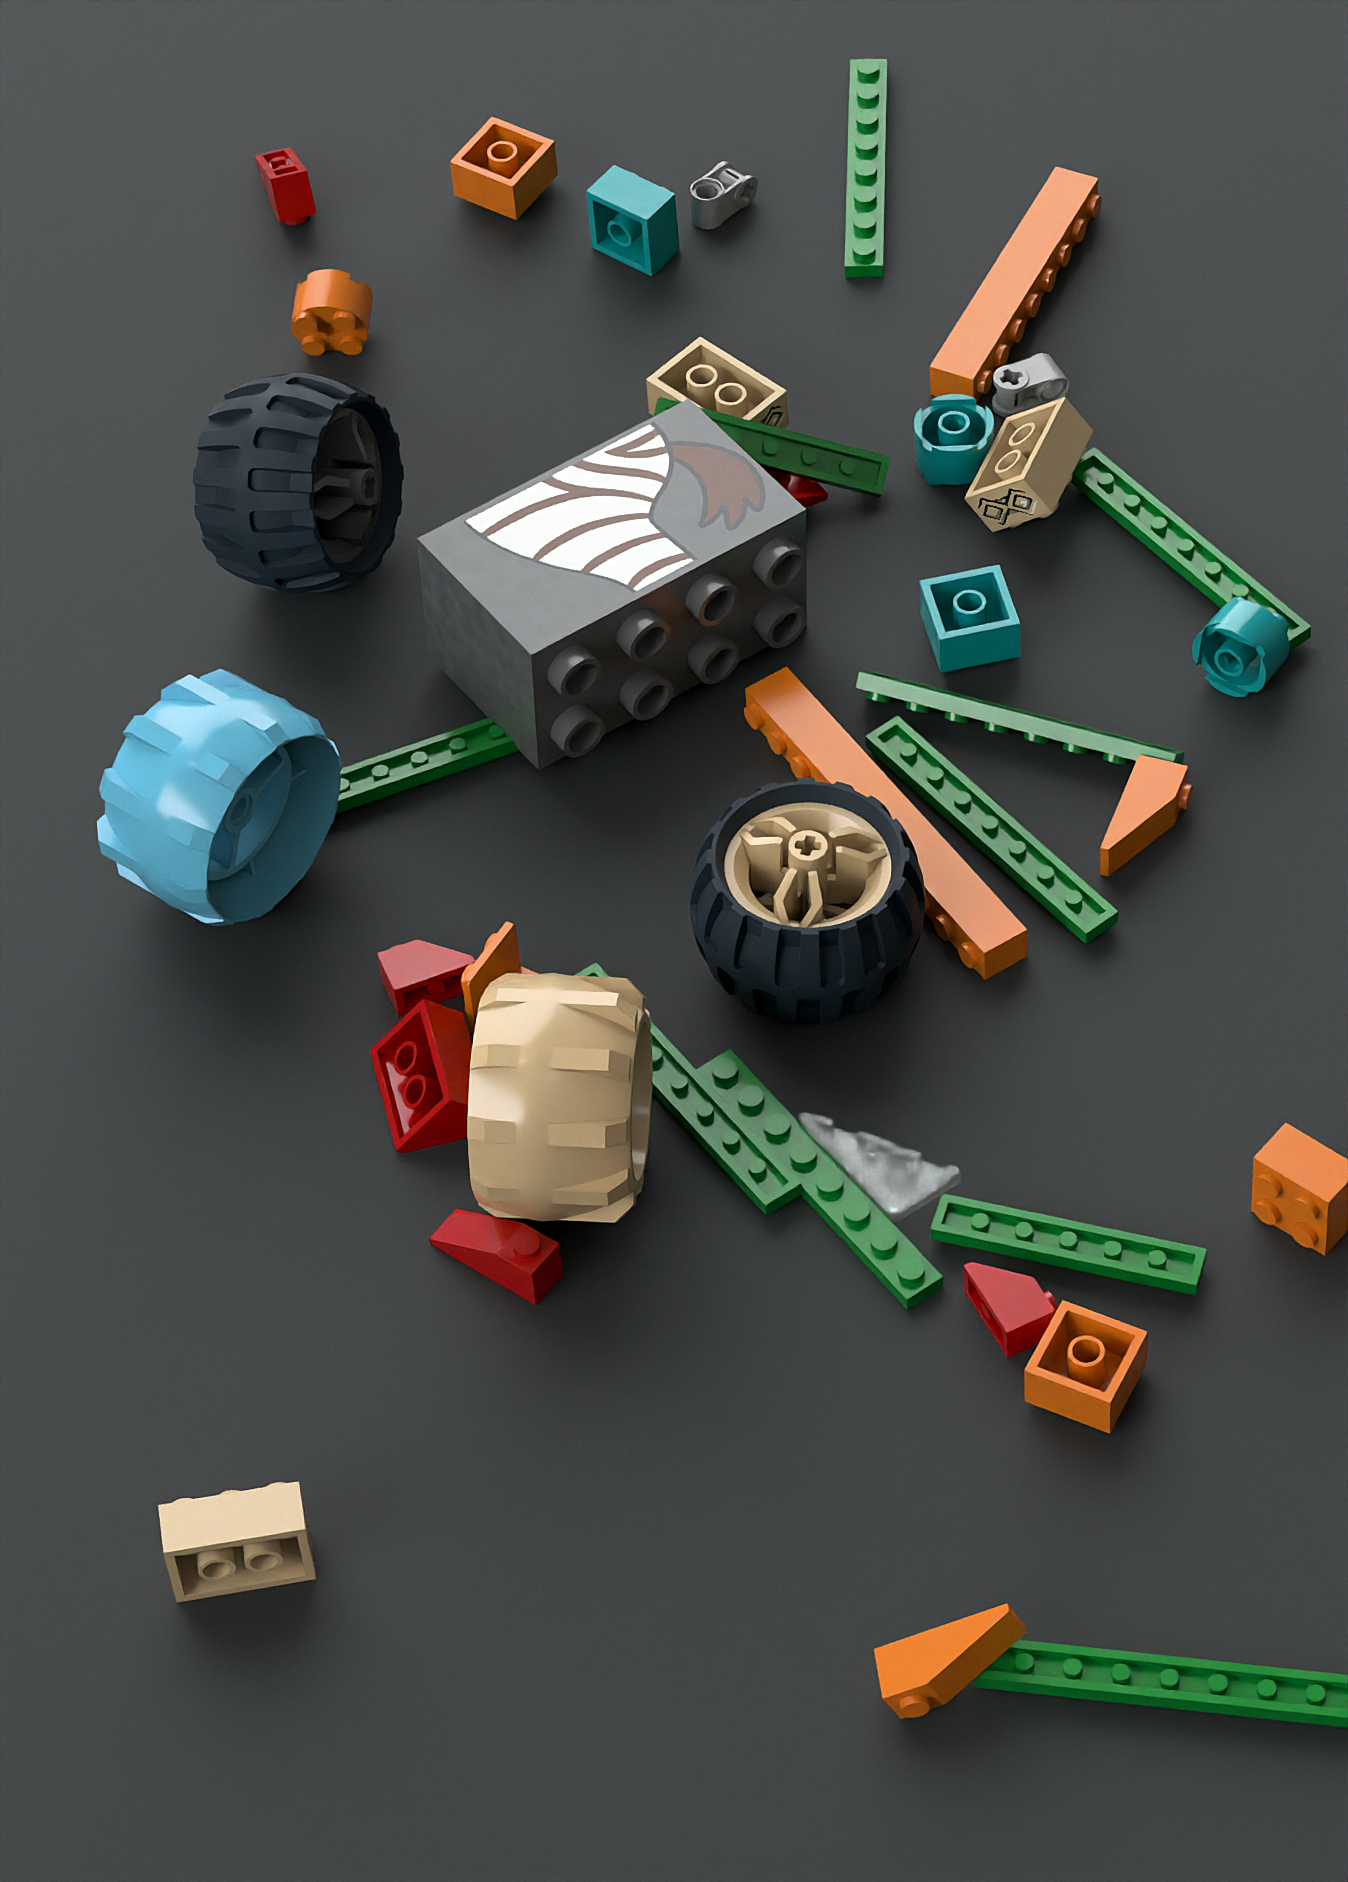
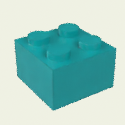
(633, 220)
(970, 618)

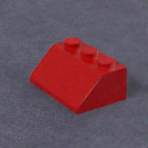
(425, 1076)

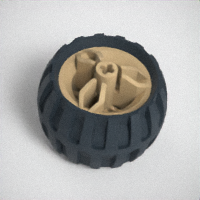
(800, 949)

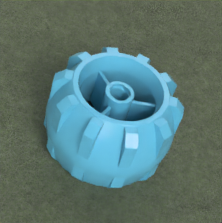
(219, 798)

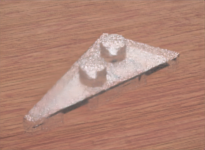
(886, 1174)

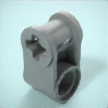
(720, 195)
(1030, 383)

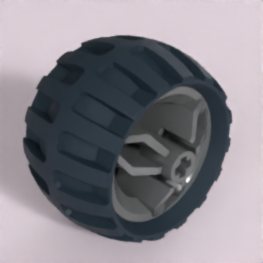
(298, 483)

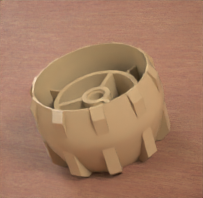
(560, 1097)

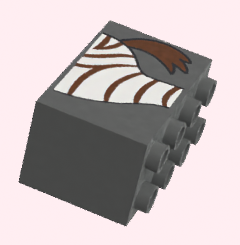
(614, 583)

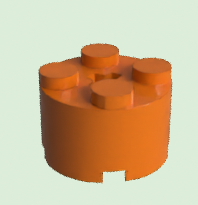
(331, 313)

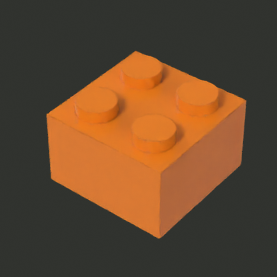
(504, 168)
(1301, 1189)
(1086, 1366)

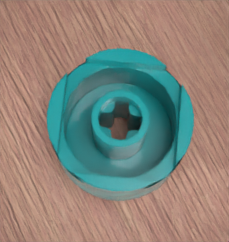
(952, 439)
(1242, 647)

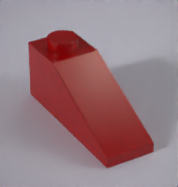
(286, 185)
(502, 1252)

